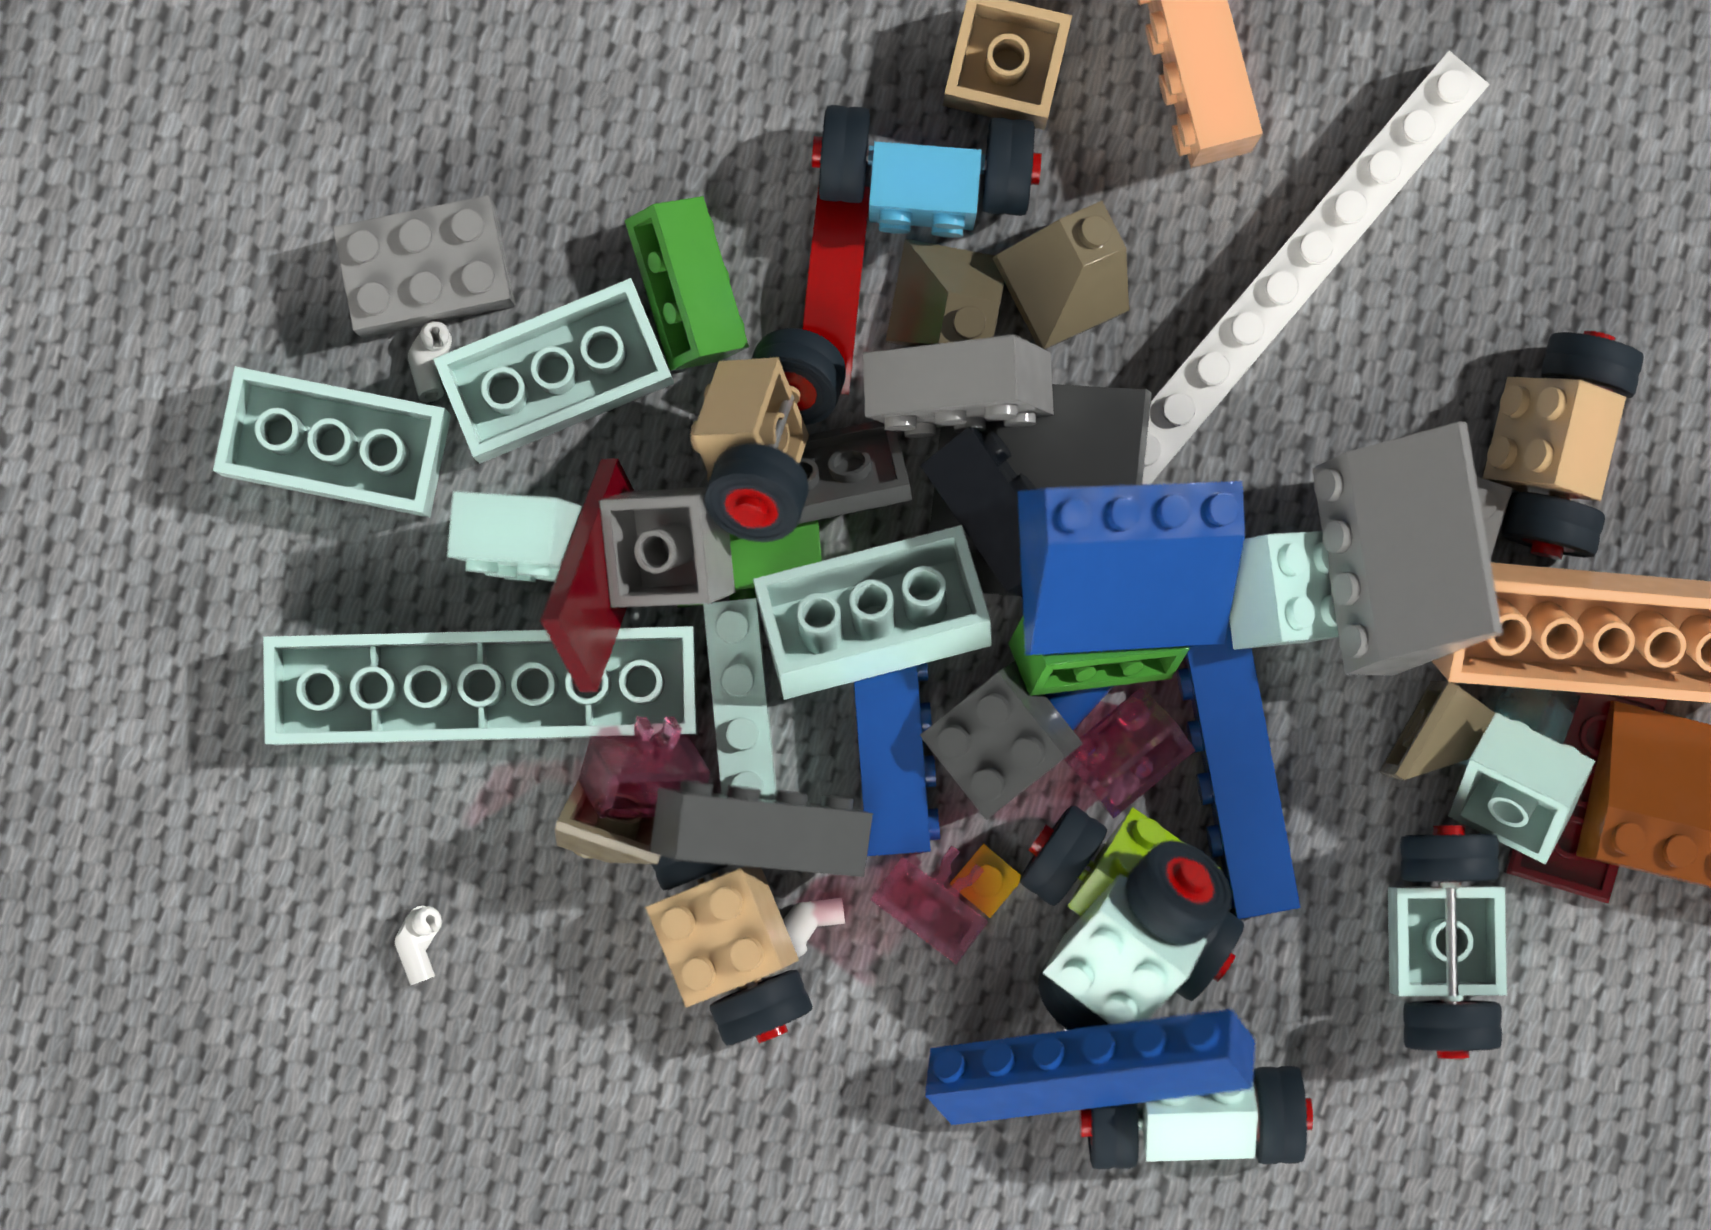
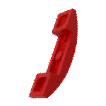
(837, 274)

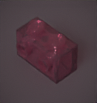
(1128, 752)

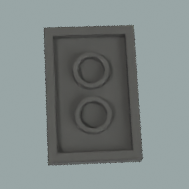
(853, 471)

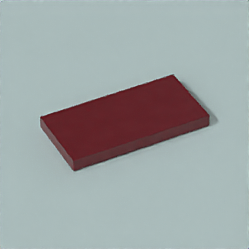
(579, 605)
(1564, 868)

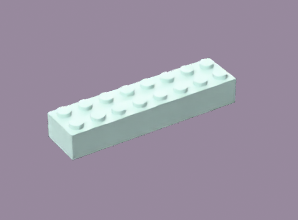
(470, 687)

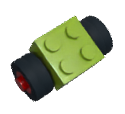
(1066, 853)

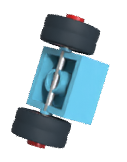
(925, 182)

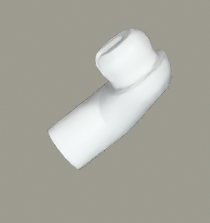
(430, 343)
(809, 915)
(413, 940)

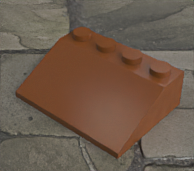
(1651, 796)

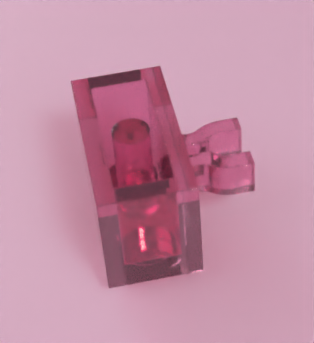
(626, 771)
(930, 908)

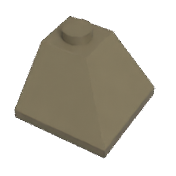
(1068, 275)
(944, 296)
(1439, 732)
(603, 838)

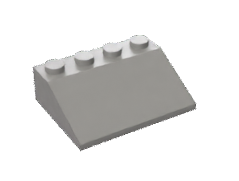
(1406, 551)

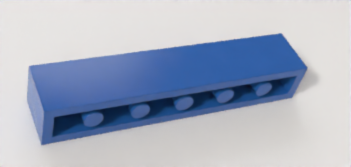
(1238, 778)
(1091, 1067)

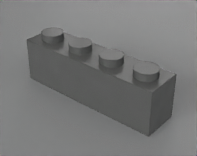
(761, 831)

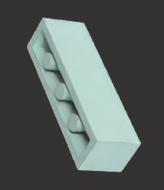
(740, 695)

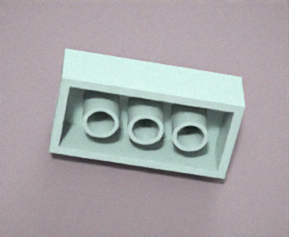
(553, 371)
(332, 442)
(873, 612)

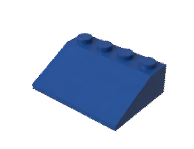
(1129, 565)

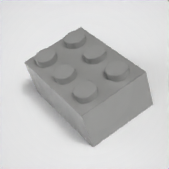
(424, 266)
(958, 385)

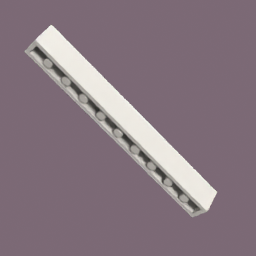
(1308, 258)

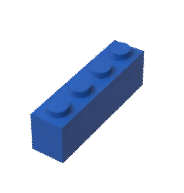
(894, 762)

